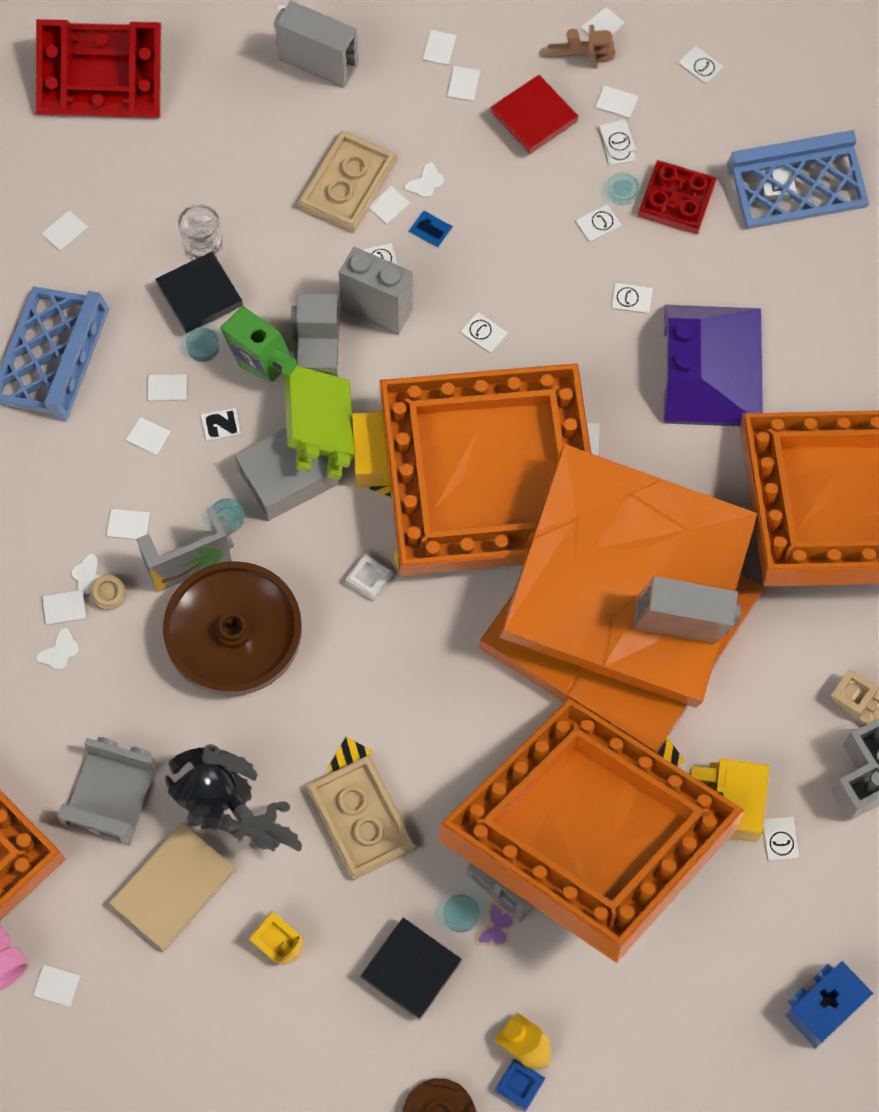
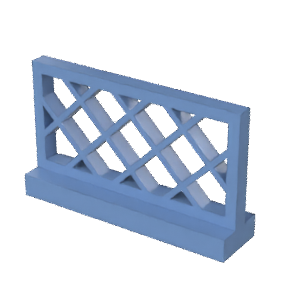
(791, 154)
(75, 351)

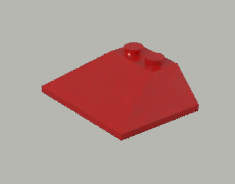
(98, 69)

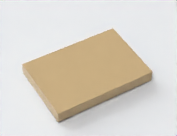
(347, 181)
(361, 817)
(172, 887)

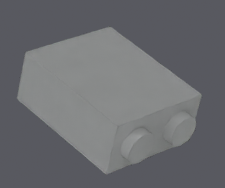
(316, 43)
(376, 290)
(273, 475)
(686, 610)

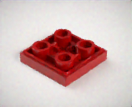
(534, 114)
(677, 197)

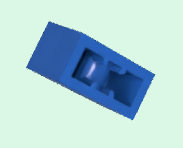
(847, 995)

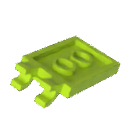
(319, 419)

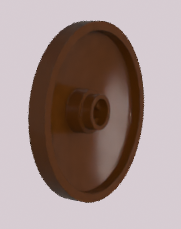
(232, 628)

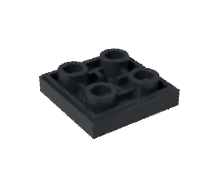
(199, 292)
(411, 968)

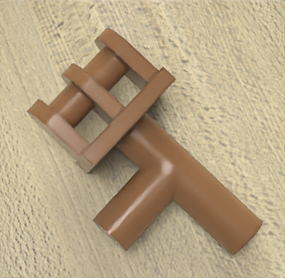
(599, 46)

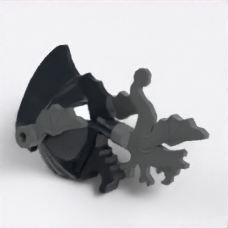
(215, 787)

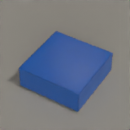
(519, 1084)

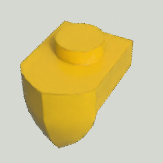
(277, 939)
(525, 1042)

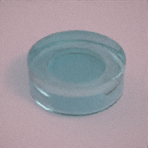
(622, 188)
(202, 344)
(232, 512)
(460, 913)

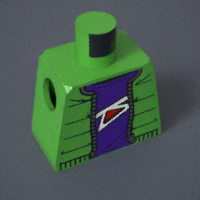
(266, 354)

